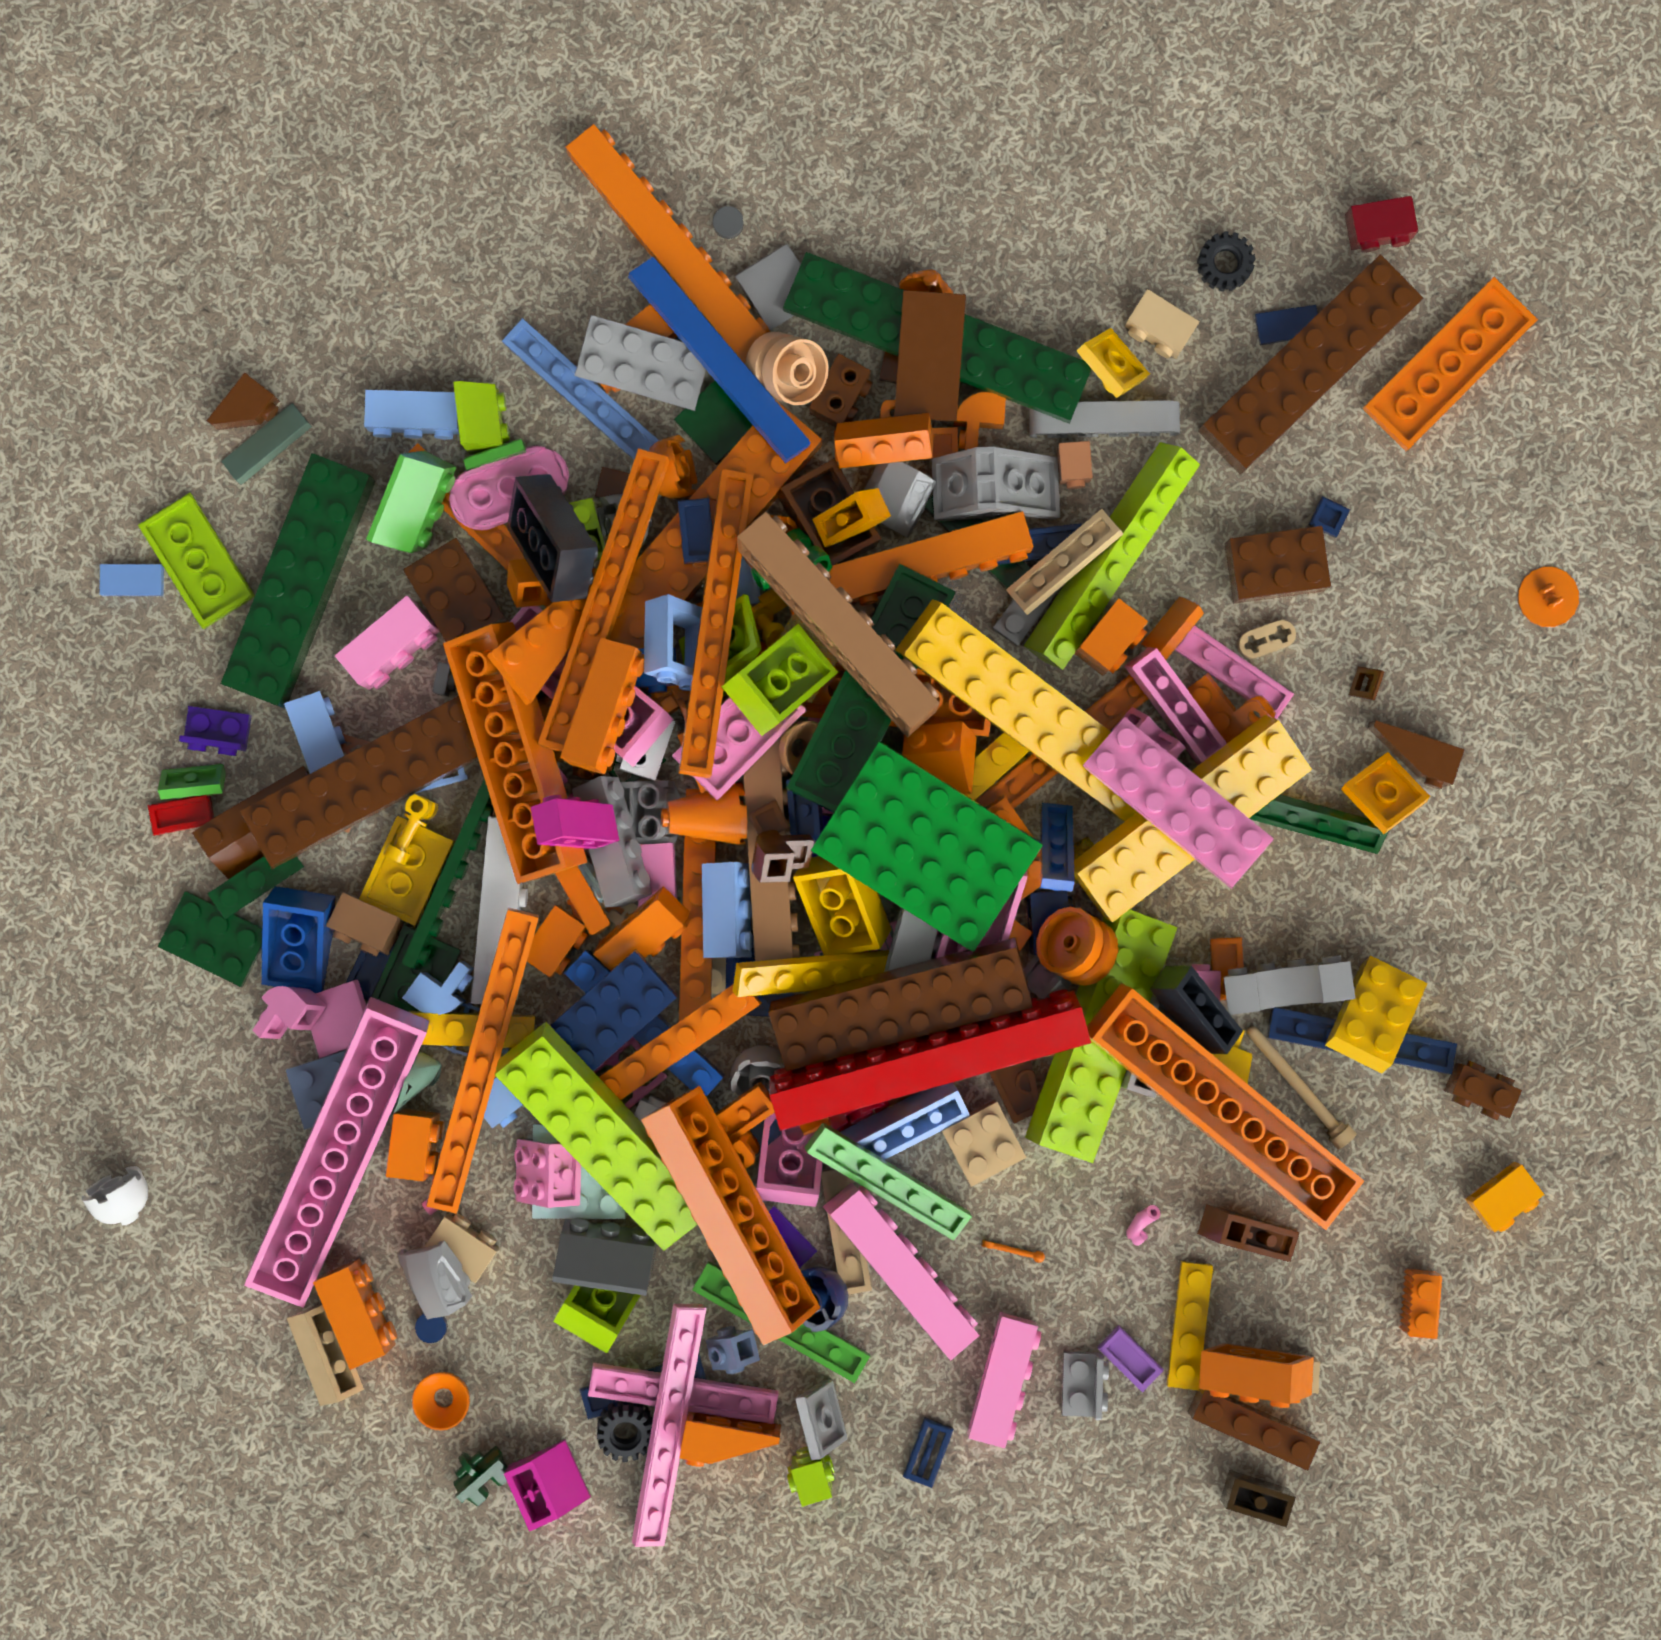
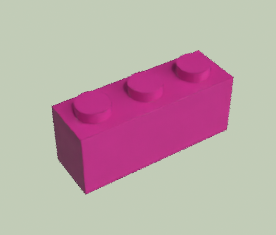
(574, 823)

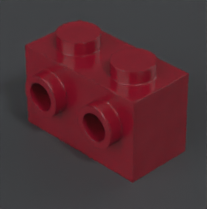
(1381, 224)

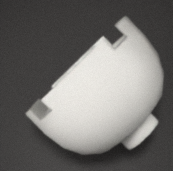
(116, 1200)

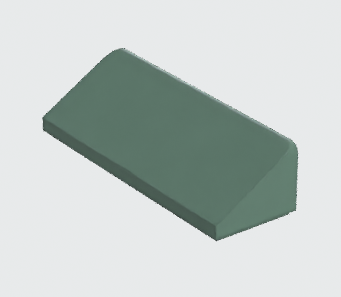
(266, 444)

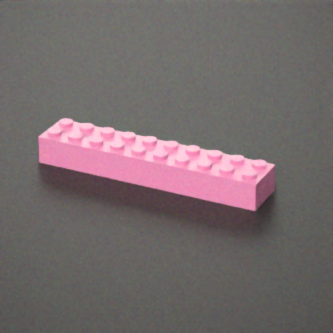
(337, 1152)

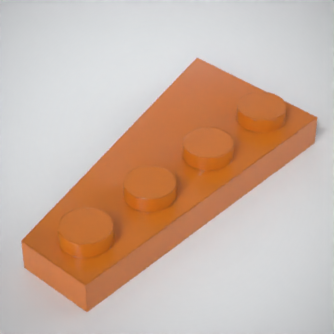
(538, 647)

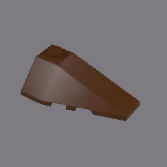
(227, 836)

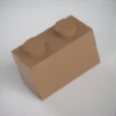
(364, 924)

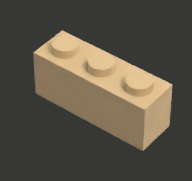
(323, 1356)

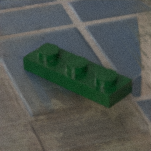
(251, 884)

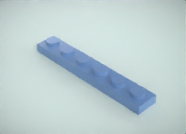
(579, 392)

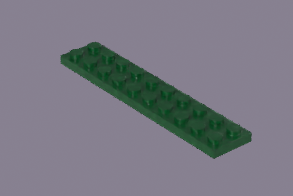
(990, 355)

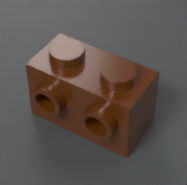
(841, 392)
(1493, 1095)

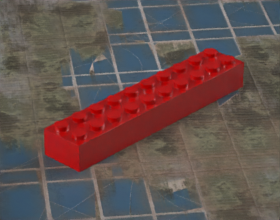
(927, 1061)

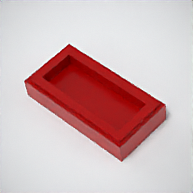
(180, 814)

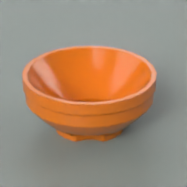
(432, 1414)

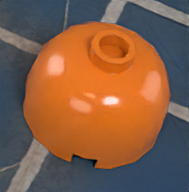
(681, 468)

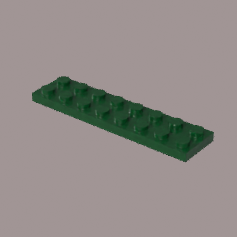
(852, 718)

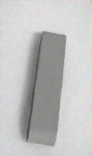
(1111, 418)

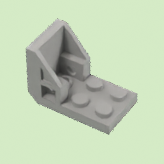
(994, 484)

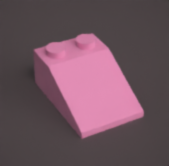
(786, 1169)

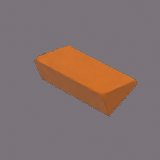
(1173, 626)

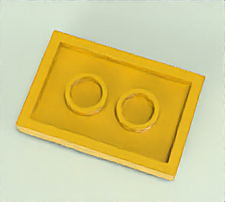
(407, 888)

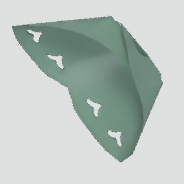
(423, 1072)

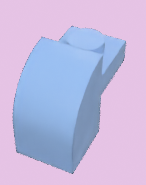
(437, 998)

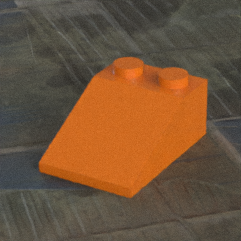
(720, 1438)

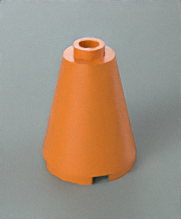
(708, 818)

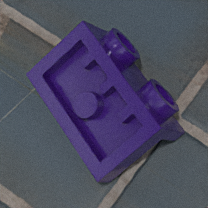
(216, 729)

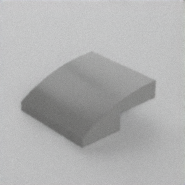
(769, 284)

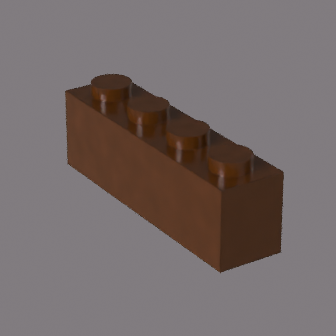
(1255, 1428)

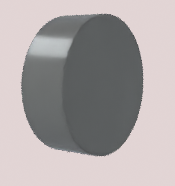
(728, 222)

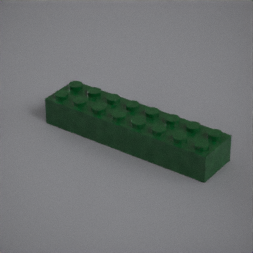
(298, 581)

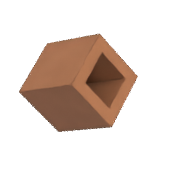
(1074, 464)

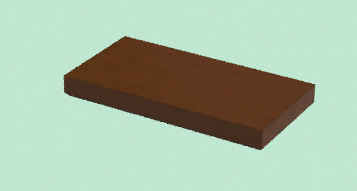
(930, 354)

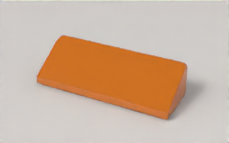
(583, 900)

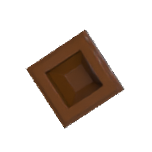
(1374, 680)

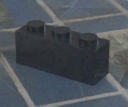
(1196, 1008)

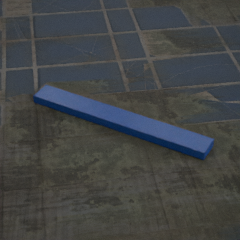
(719, 359)

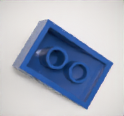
(296, 938)

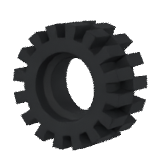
(1231, 244)
(619, 1446)

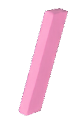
(1232, 669)

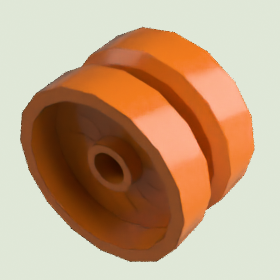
(1077, 946)

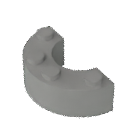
(1288, 985)

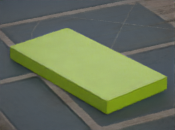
(196, 560)

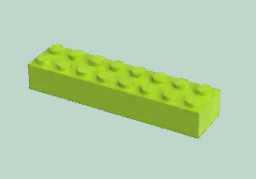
(1086, 1079)
(596, 1131)

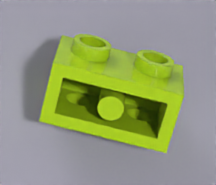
(810, 1477)

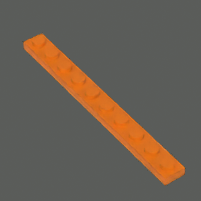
(606, 591)
(715, 625)
(482, 1060)

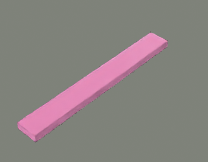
(668, 1424)

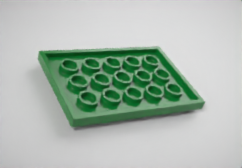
(926, 846)

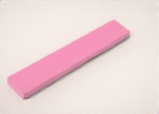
(706, 1395)

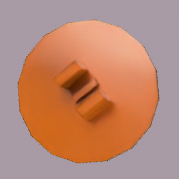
(1548, 596)

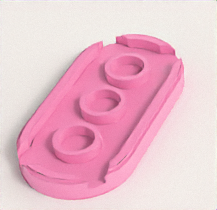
(484, 494)

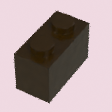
(1257, 1498)

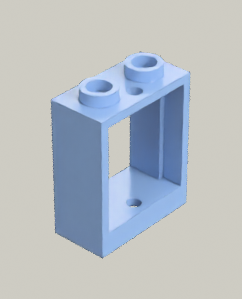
(658, 639)

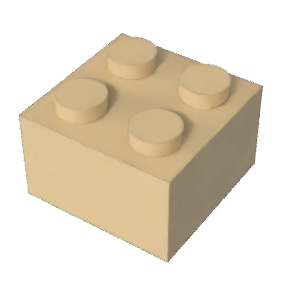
(984, 1143)

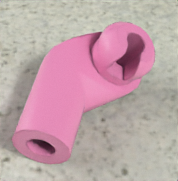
(1140, 1221)

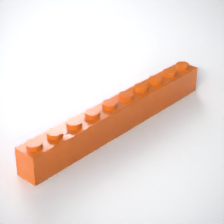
(664, 239)

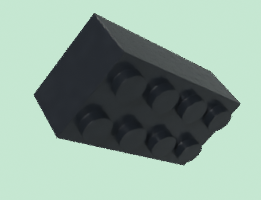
(551, 538)

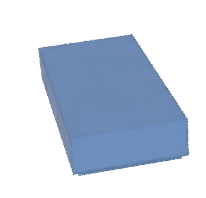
(131, 580)

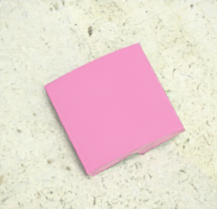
(339, 1019)

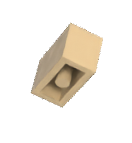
(1161, 325)
(471, 1248)

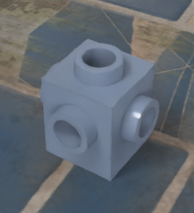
(732, 1349)

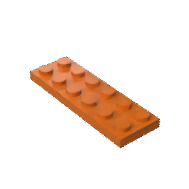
(1449, 364)

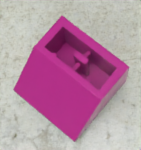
(546, 1485)

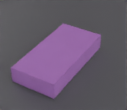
(1130, 1358)

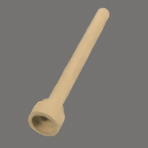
(1338, 1131)

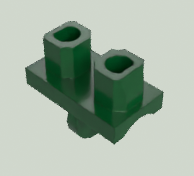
(476, 1472)

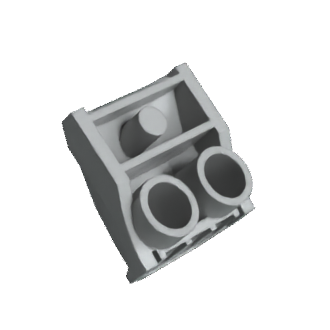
(904, 494)
(647, 814)
(436, 1279)

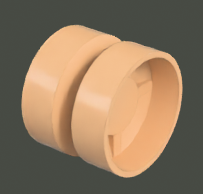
(788, 367)

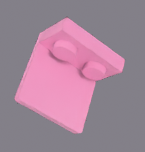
(546, 1175)

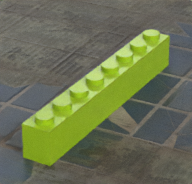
(1092, 587)

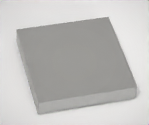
(821, 1419)

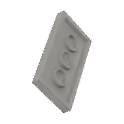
(640, 363)

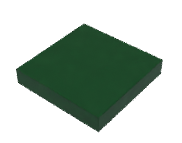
(715, 423)

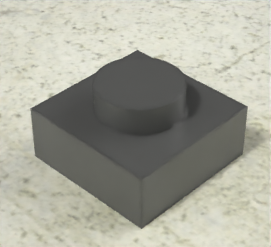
(443, 680)

